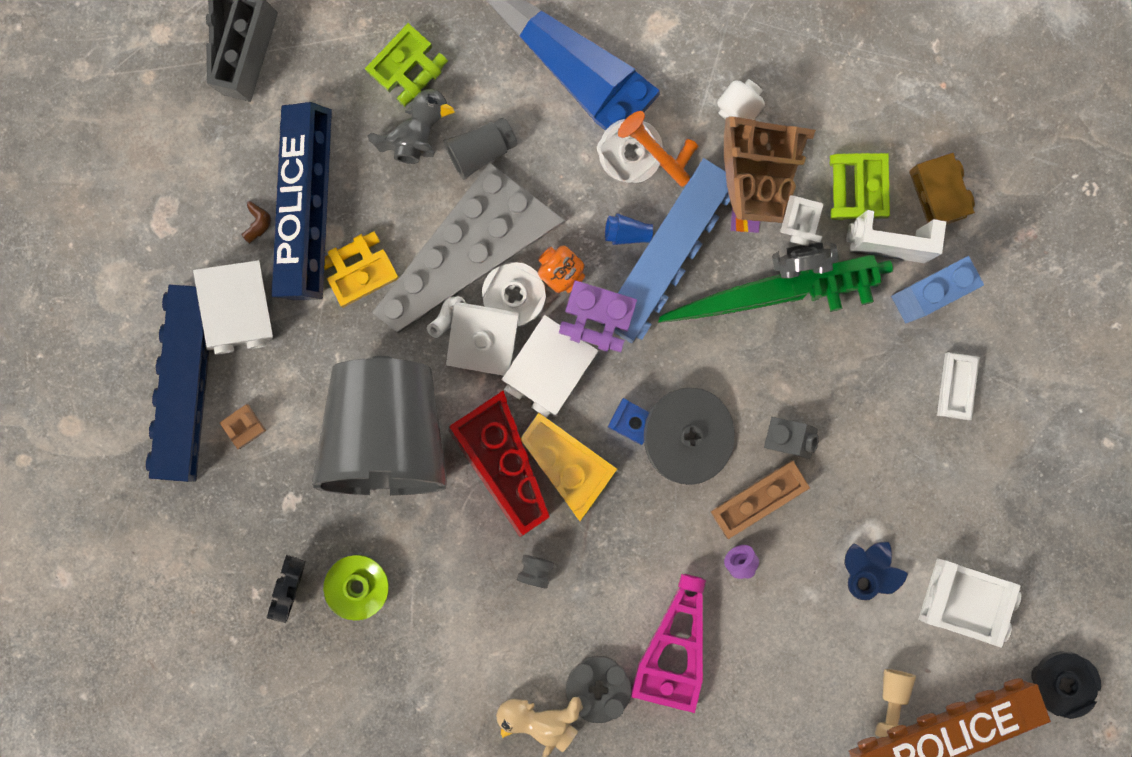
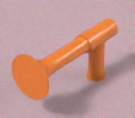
(634, 127)

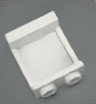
(919, 249)
(233, 306)
(548, 368)
(970, 603)

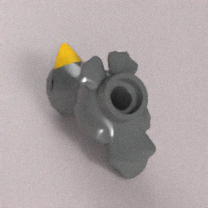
(412, 135)

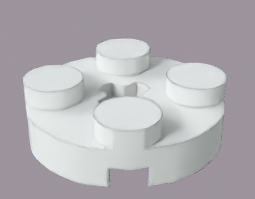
(622, 168)
(509, 277)

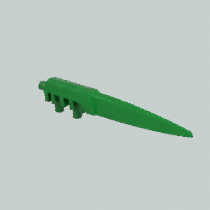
(845, 277)

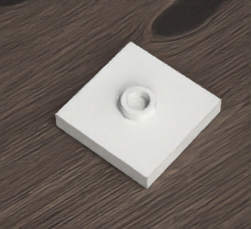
(482, 338)

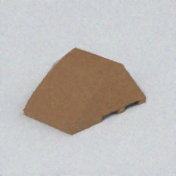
(762, 166)

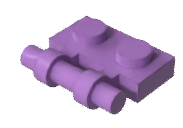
(599, 306)

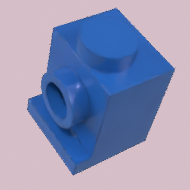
(621, 418)

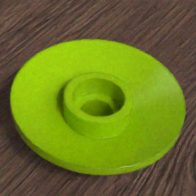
(342, 597)

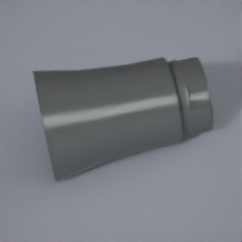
(480, 146)

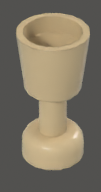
(897, 691)

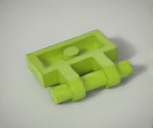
(399, 58)

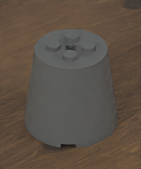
(380, 430)

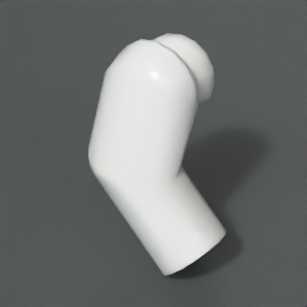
(444, 320)

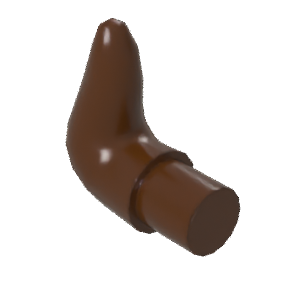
(260, 225)

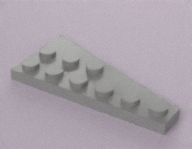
(477, 236)

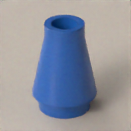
(626, 230)

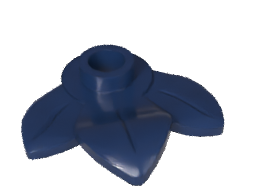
(875, 567)

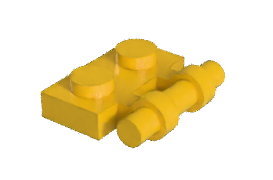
(362, 277)

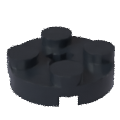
(286, 589)
(1083, 690)

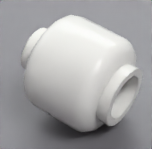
(741, 100)

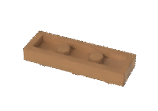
(759, 499)

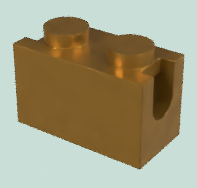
(942, 189)

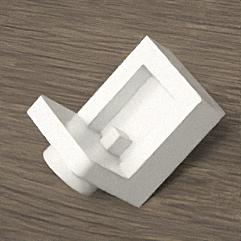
(802, 220)

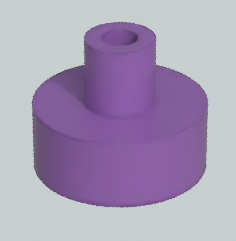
(741, 562)

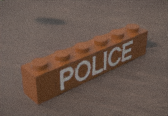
(964, 726)

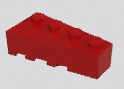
(497, 455)

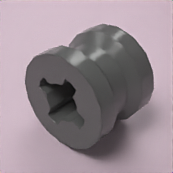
(535, 571)

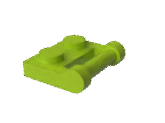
(871, 185)

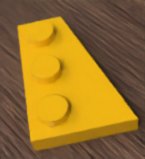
(568, 464)

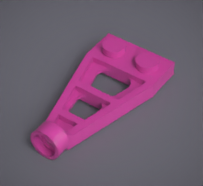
(665, 686)

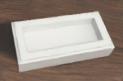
(958, 386)

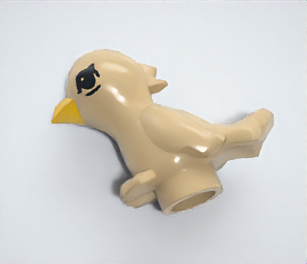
(547, 727)

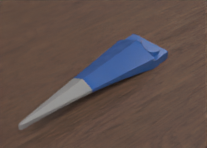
(594, 77)

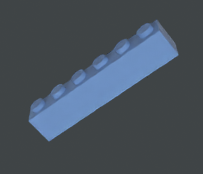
(672, 244)

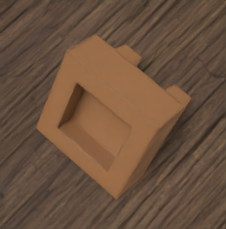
(242, 426)

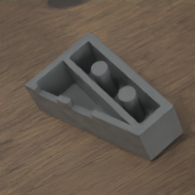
(237, 44)

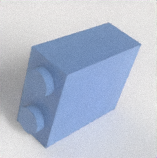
(937, 290)

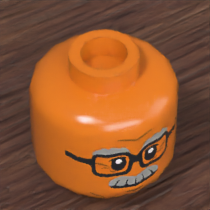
(560, 269)

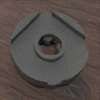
(805, 258)
(613, 677)

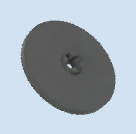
(678, 414)

